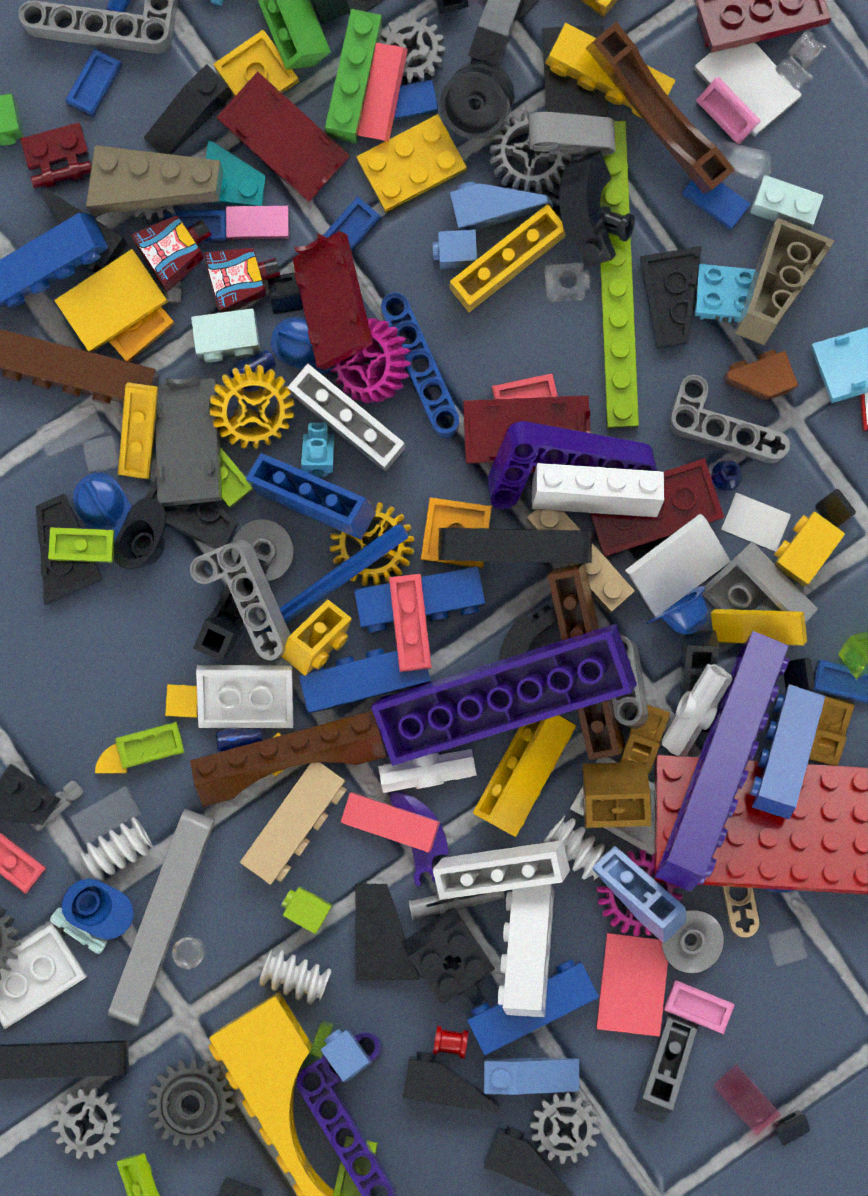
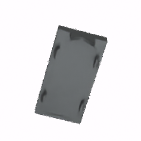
(187, 443)

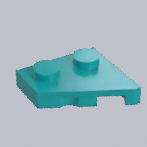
(240, 182)

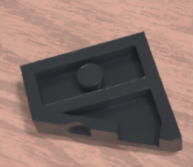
(24, 798)

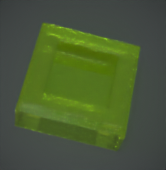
(323, 1032)

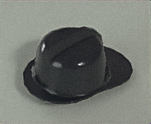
(141, 535)

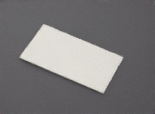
(756, 522)

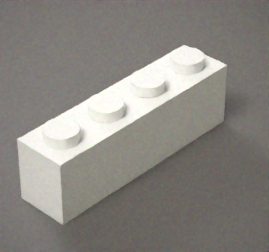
(346, 417)
(597, 490)
(501, 870)
(528, 951)

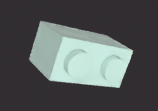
(787, 202)
(225, 335)

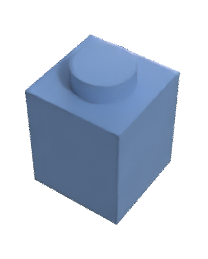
(455, 249)
(345, 1054)

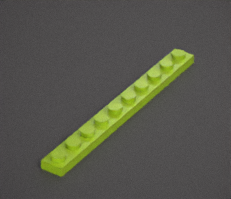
(618, 300)

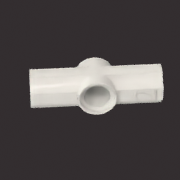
(696, 710)
(427, 771)

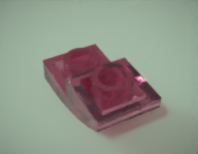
(746, 1100)

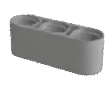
(571, 133)
(637, 696)

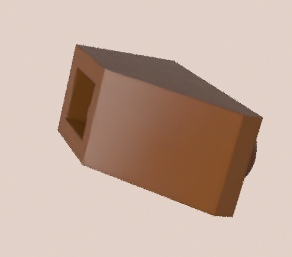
(764, 378)

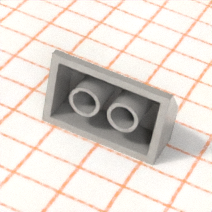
(756, 584)

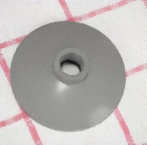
(275, 536)
(703, 949)

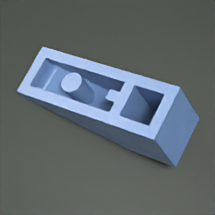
(488, 205)
(641, 894)
(530, 1075)

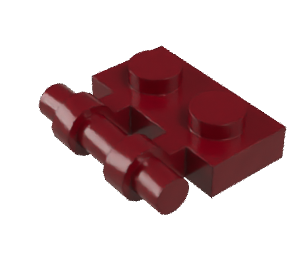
(55, 147)

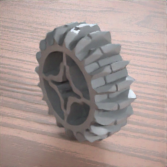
(519, 153)

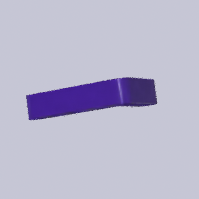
(536, 443)
(343, 1120)

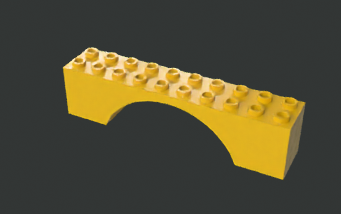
(263, 1061)

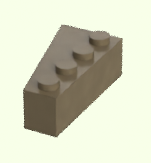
(144, 179)
(782, 271)

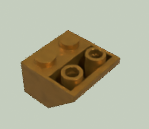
(616, 795)

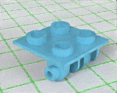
(722, 291)

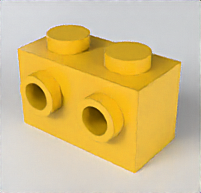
(808, 548)
(316, 637)

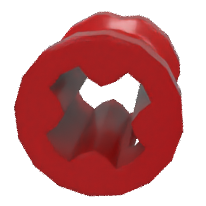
(450, 1042)

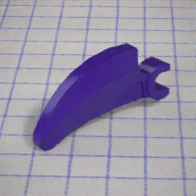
(422, 859)

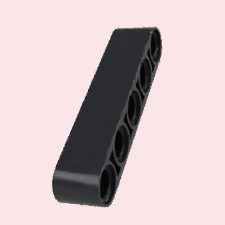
(515, 545)
(64, 1059)

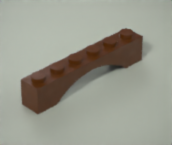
(630, 74)
(229, 772)

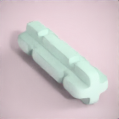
(95, 944)

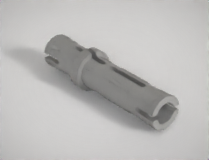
(419, 906)

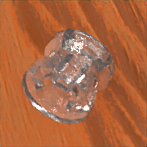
(807, 49)
(194, 947)

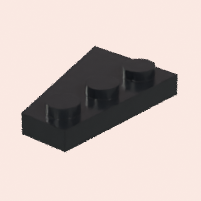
(670, 293)
(200, 521)
(61, 577)
(379, 936)

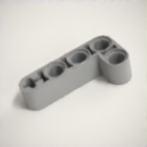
(730, 426)
(246, 601)

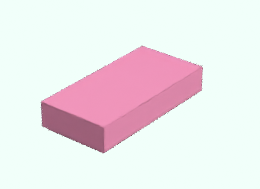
(728, 110)
(257, 222)
(699, 1006)

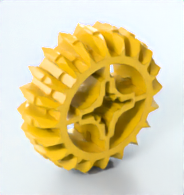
(260, 397)
(395, 557)

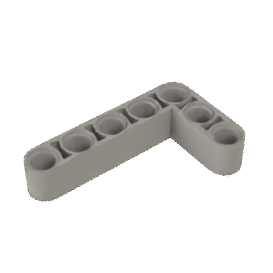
(112, 22)

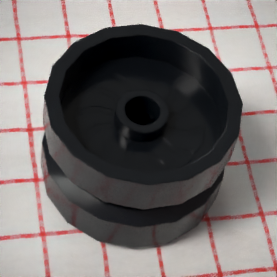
(477, 99)

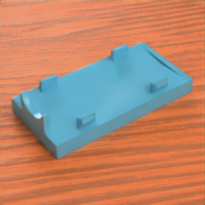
(843, 364)

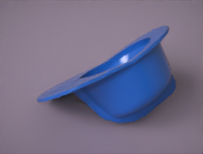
(292, 344)
(101, 502)
(687, 614)
(97, 909)

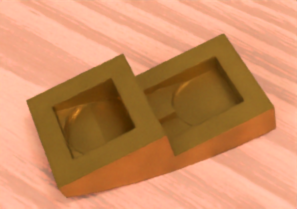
(831, 731)
(645, 741)

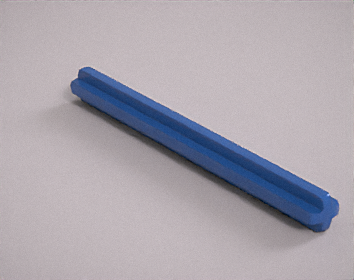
(342, 573)

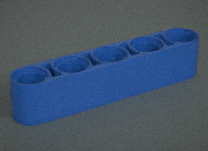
(422, 380)

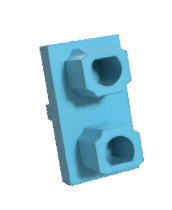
(318, 450)

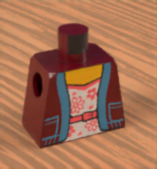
(171, 248)
(238, 277)

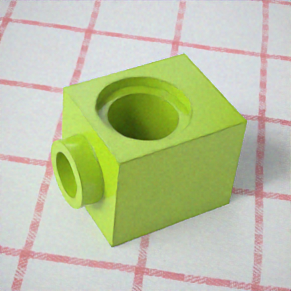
(306, 909)

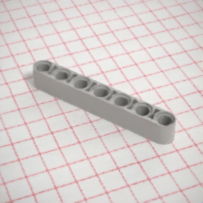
(161, 917)

